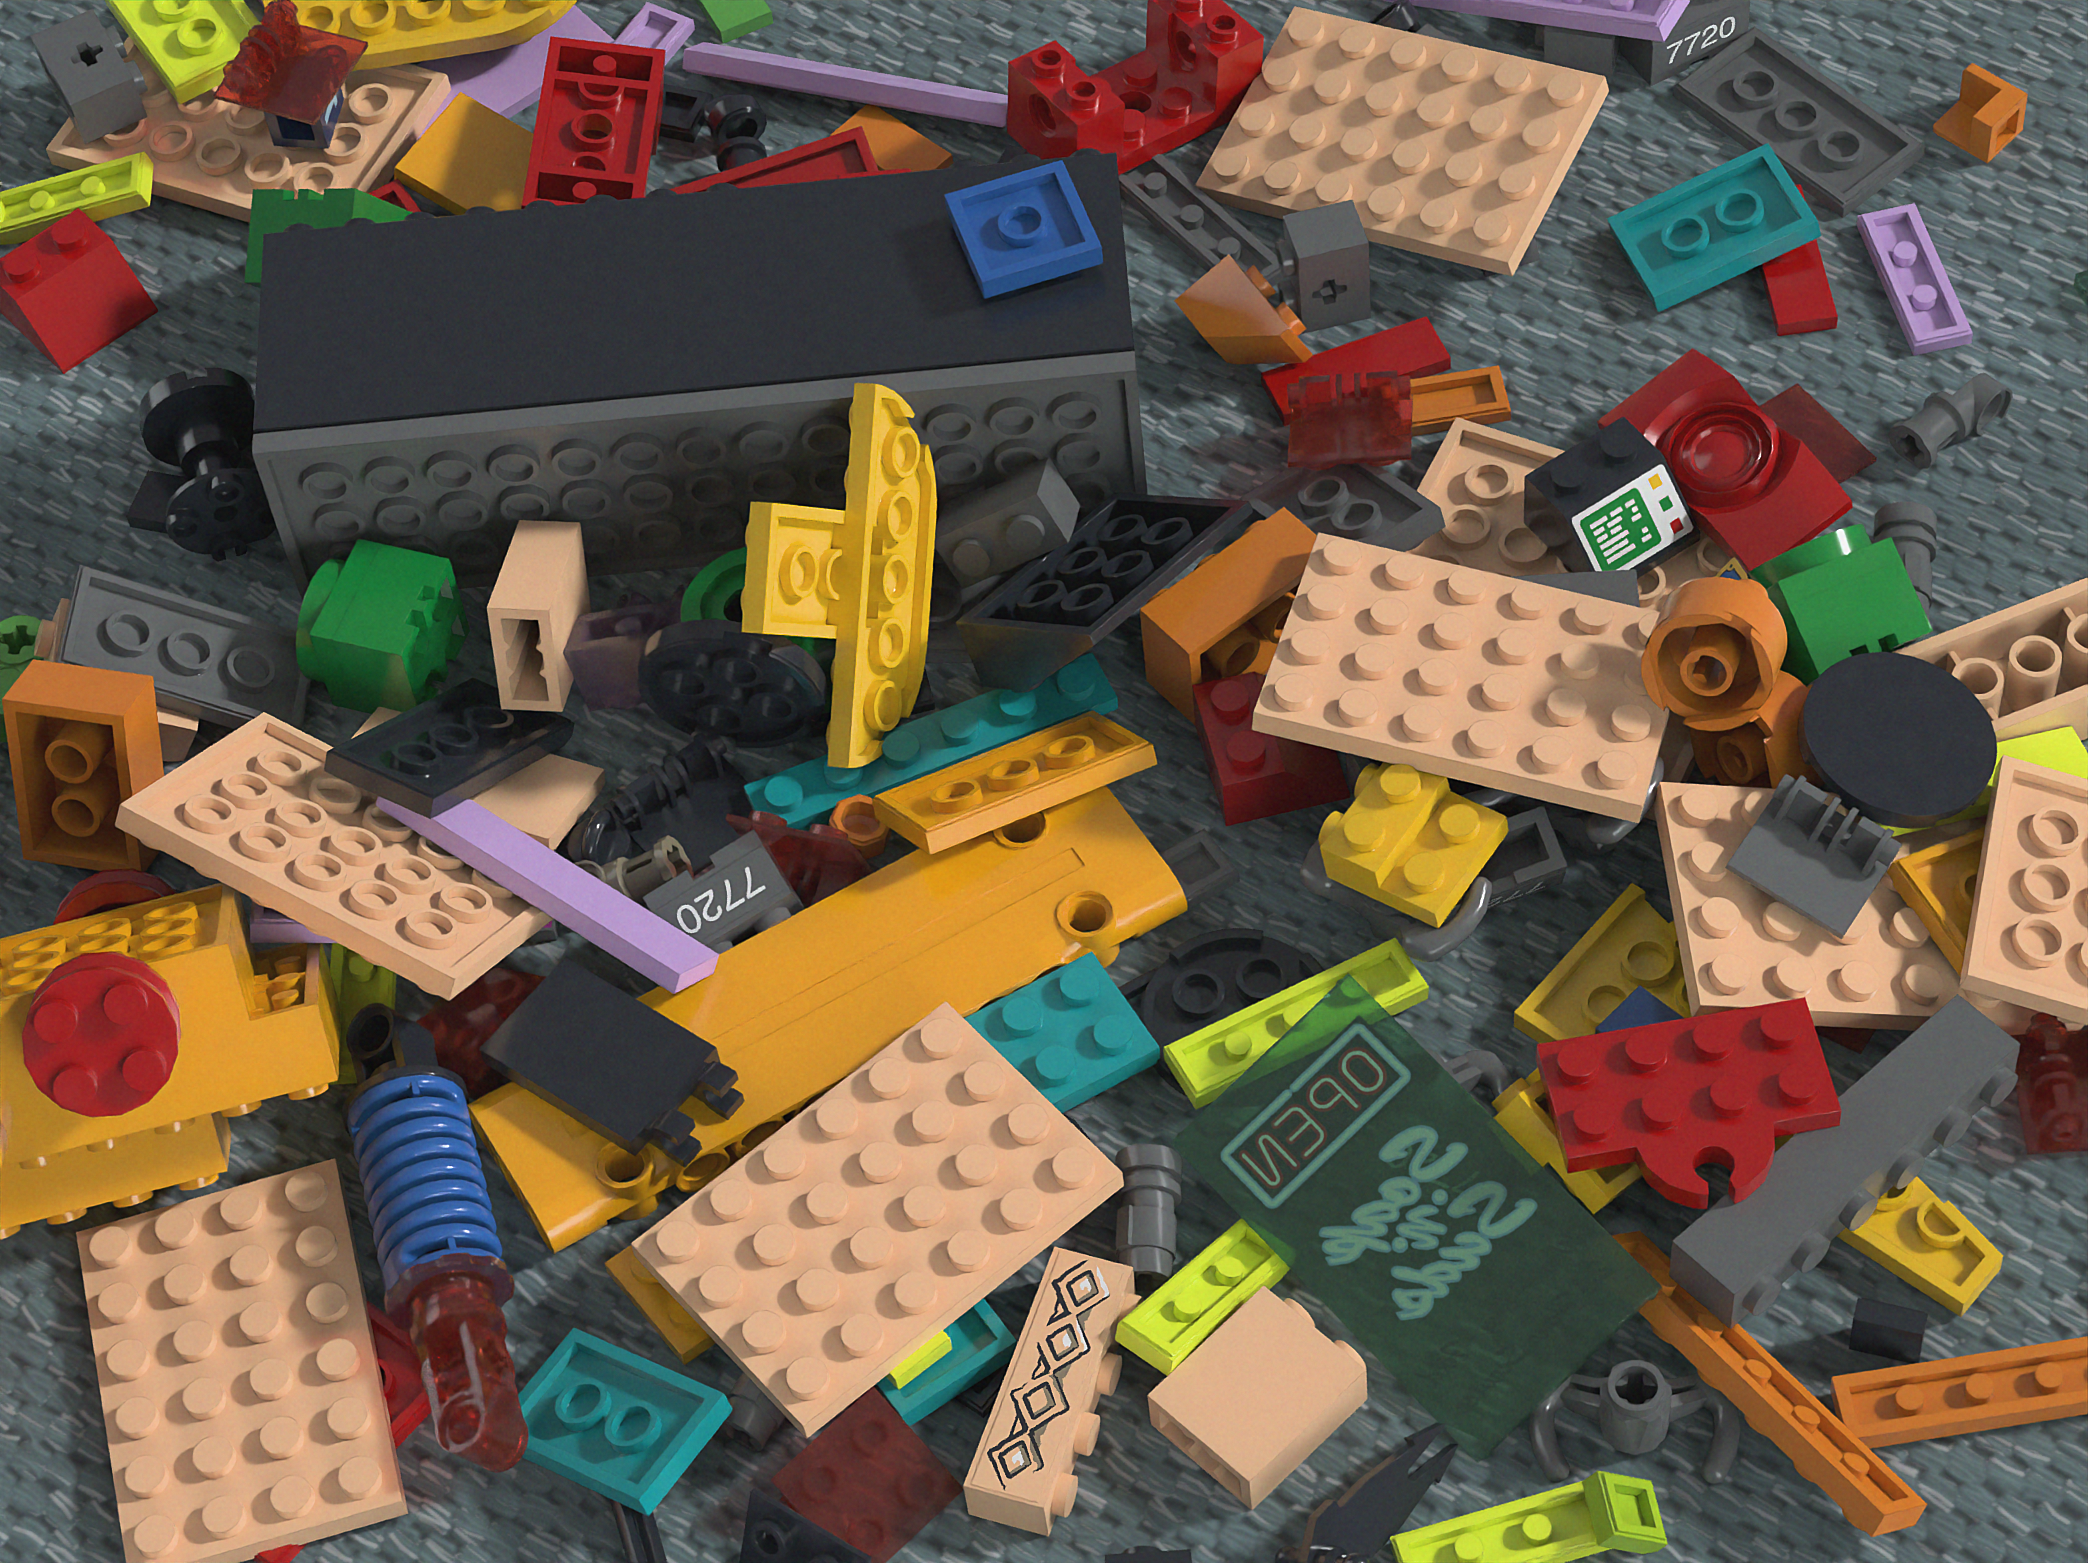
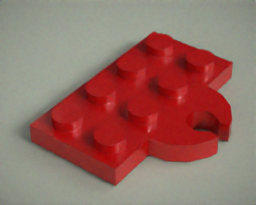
(1690, 1096)

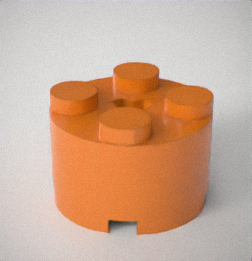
(1714, 652)
(1763, 747)

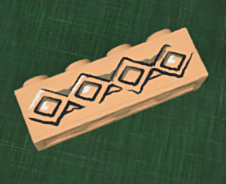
(1052, 1394)

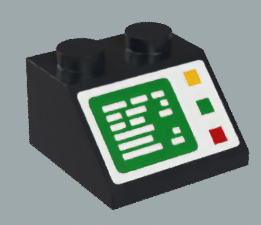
(1609, 504)

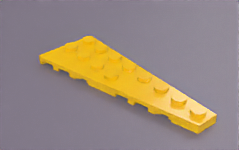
(1635, 947)

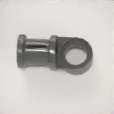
(1949, 419)

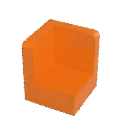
(1985, 116)

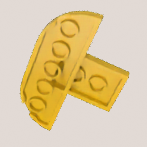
(429, 29)
(856, 575)

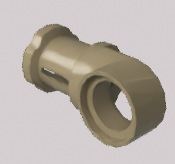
(643, 873)

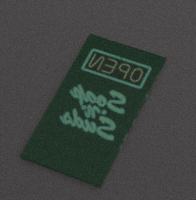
(1415, 1217)

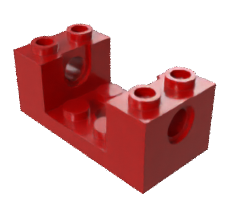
(1186, 82)
(595, 122)

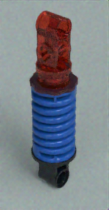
(435, 1233)

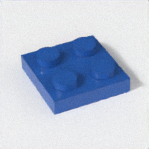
(1023, 229)

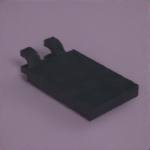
(611, 1063)

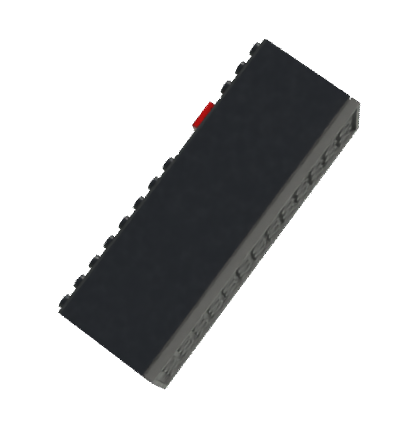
(670, 366)

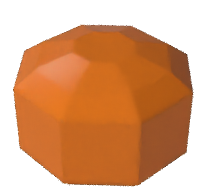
(858, 820)

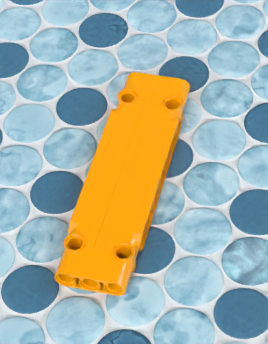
(840, 986)

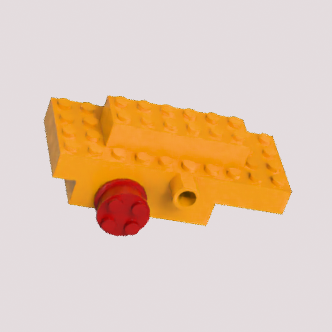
(140, 1037)

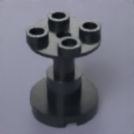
(202, 430)

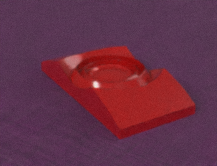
(1736, 468)

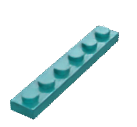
(934, 742)

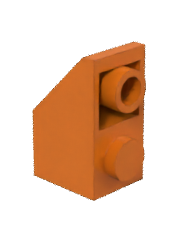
(1239, 320)

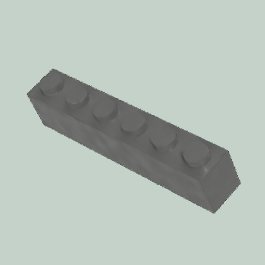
(1836, 1174)

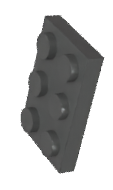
(1350, 503)

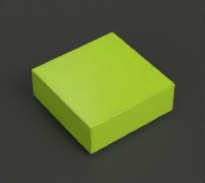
(1624, 1512)

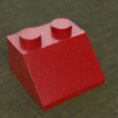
(71, 291)
(1254, 770)

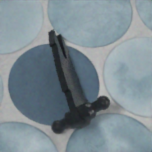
(1372, 1508)

